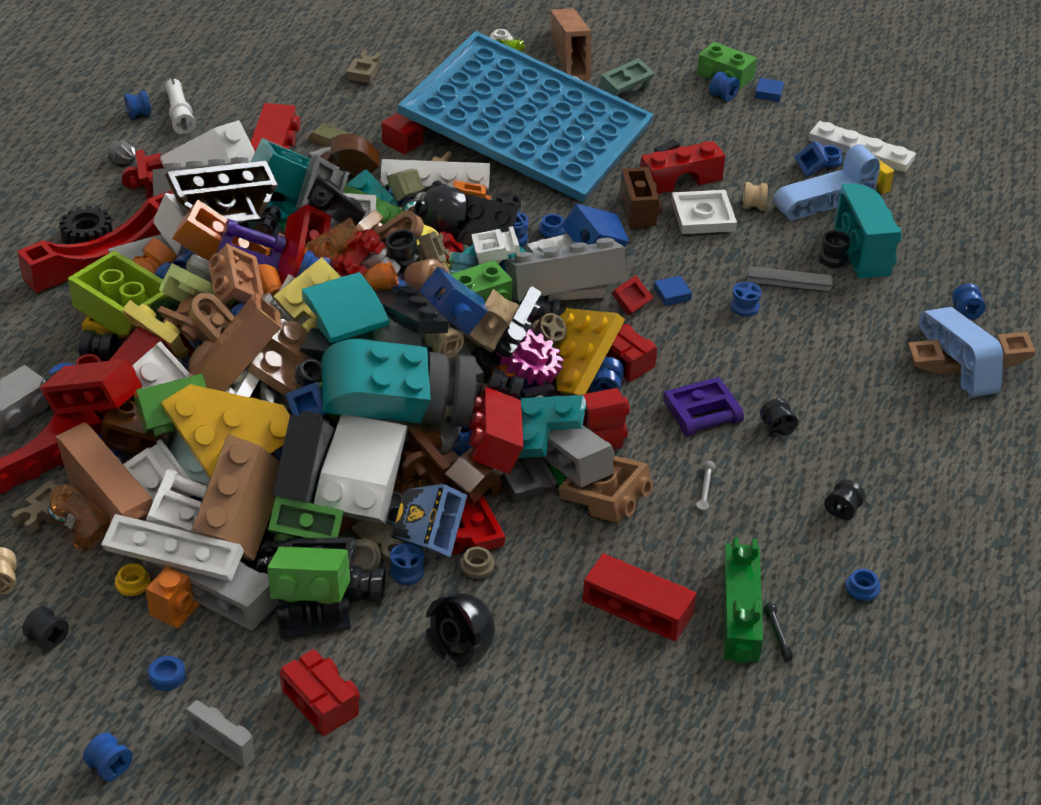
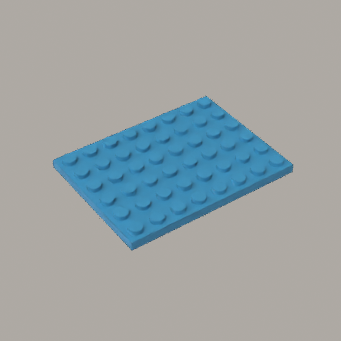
(527, 115)

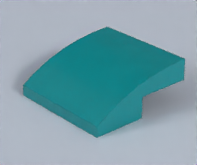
(345, 307)

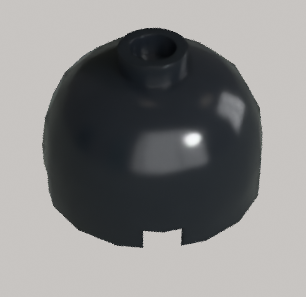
(442, 209)
(459, 620)

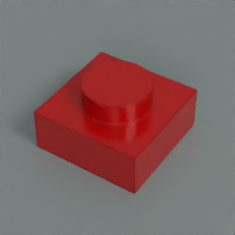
(632, 295)

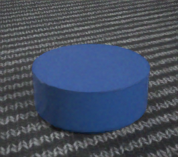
(166, 673)

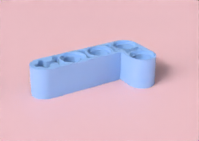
(823, 191)
(970, 346)

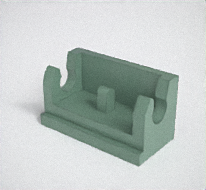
(626, 77)

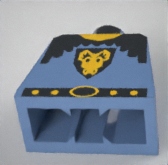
(429, 517)

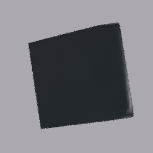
(315, 344)

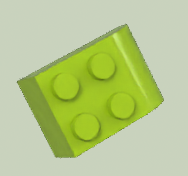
(109, 285)

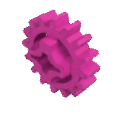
(534, 359)

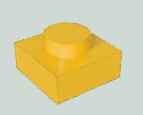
(884, 178)

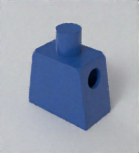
(590, 224)
(459, 303)

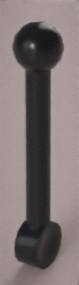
(770, 610)

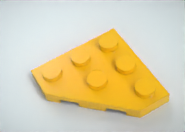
(584, 347)
(209, 415)

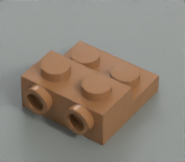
(279, 357)
(615, 494)

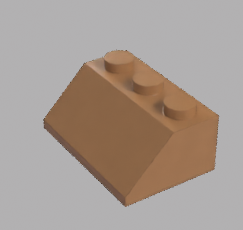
(238, 496)

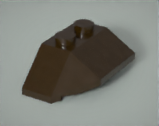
(231, 190)

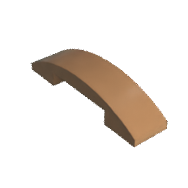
(931, 358)

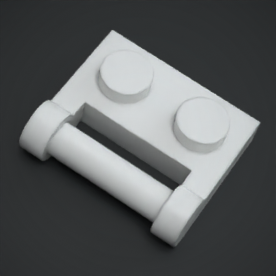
(175, 509)

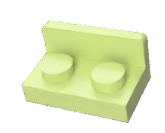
(182, 283)

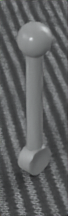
(702, 505)

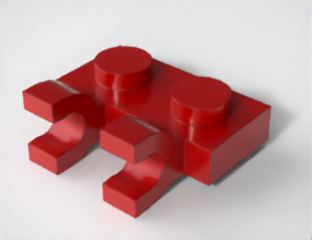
(359, 246)
(478, 528)

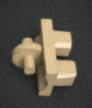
(494, 321)

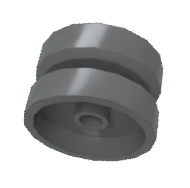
(452, 389)

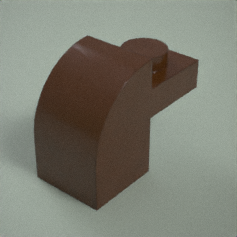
(352, 153)
(473, 478)

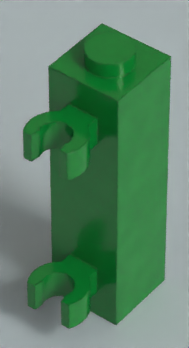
(742, 602)

